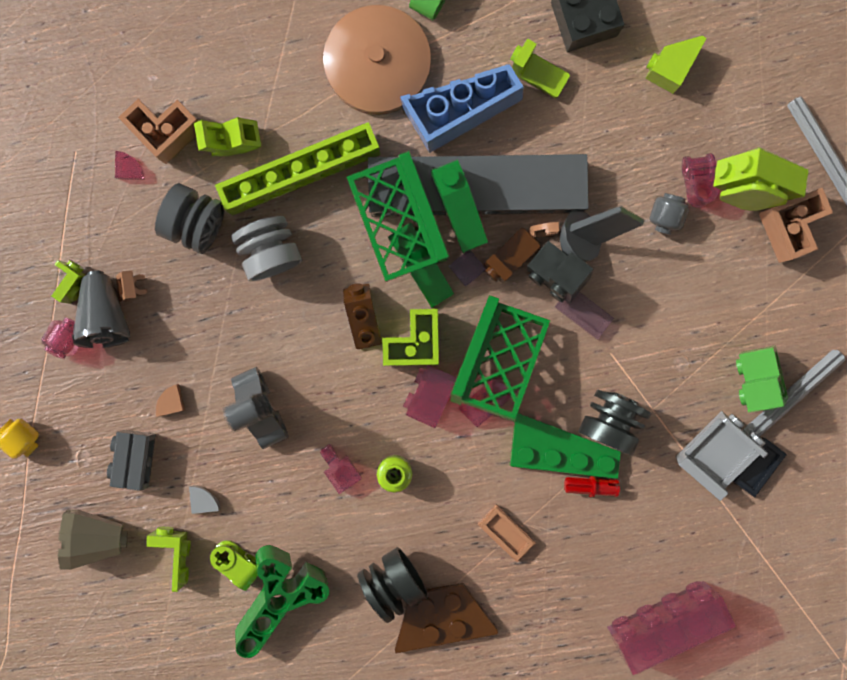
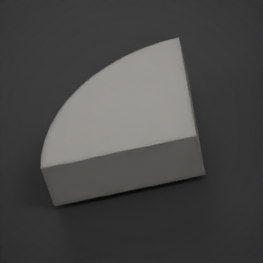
(202, 500)

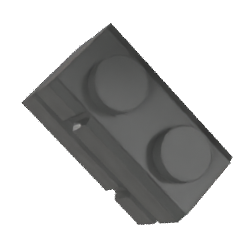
(131, 459)

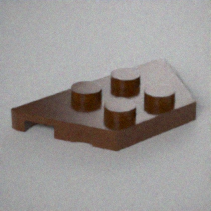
(443, 618)

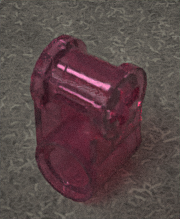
(699, 174)

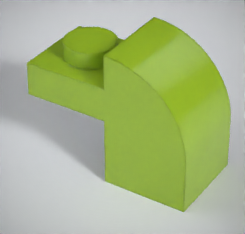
(227, 138)

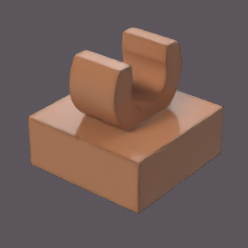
(126, 286)

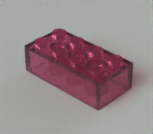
(670, 626)

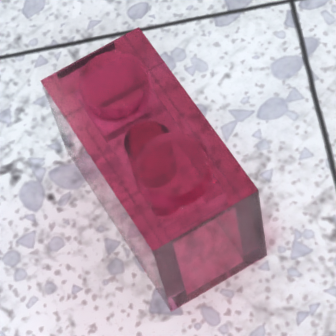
(430, 395)

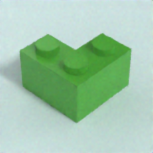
(764, 379)

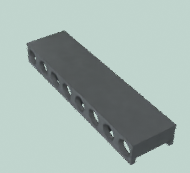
(498, 183)

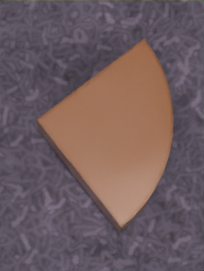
(544, 230)
(170, 401)

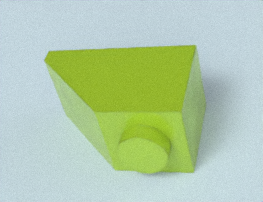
(673, 63)

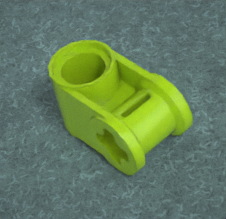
(237, 567)

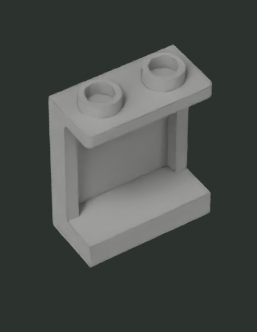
(720, 453)

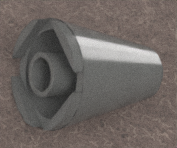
(99, 314)

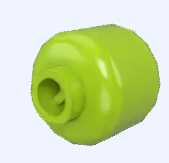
(398, 482)

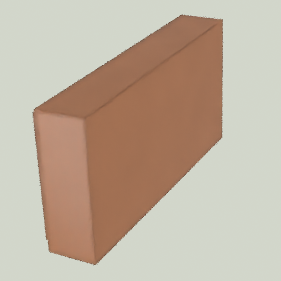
(506, 533)

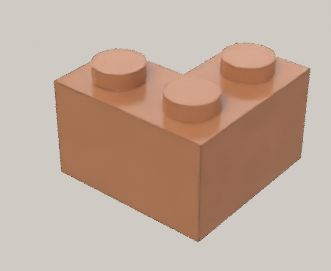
(163, 134)
(788, 224)

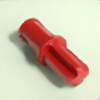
(592, 486)

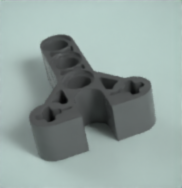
(254, 409)

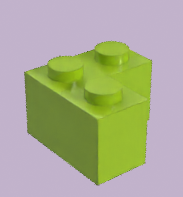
(422, 344)

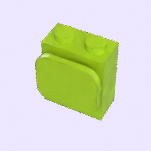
(759, 180)

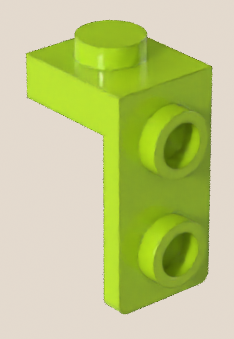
(538, 70)
(168, 538)

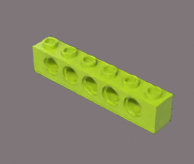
(298, 169)

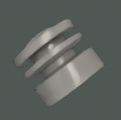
(264, 242)

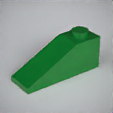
(459, 205)
(429, 279)

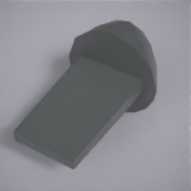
(586, 234)

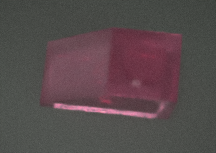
(477, 415)

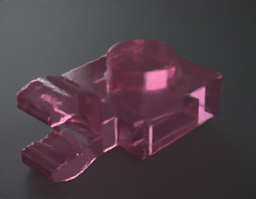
(341, 471)

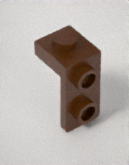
(511, 256)
(361, 316)

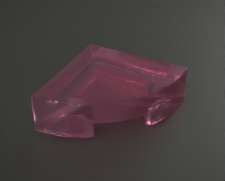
(127, 167)

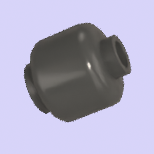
(669, 213)

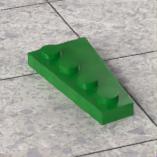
(553, 449)

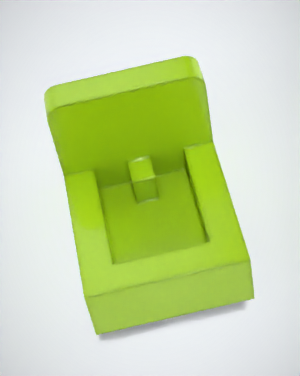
(69, 287)

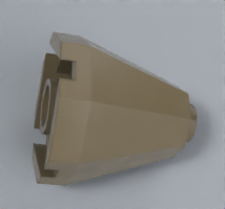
(88, 539)

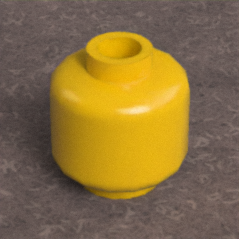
(18, 438)

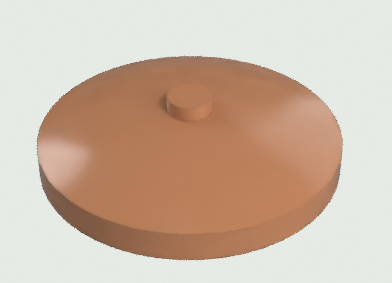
(376, 59)

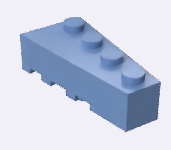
(458, 107)

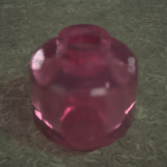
(59, 339)

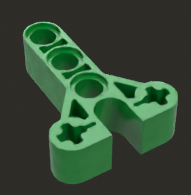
(272, 567)

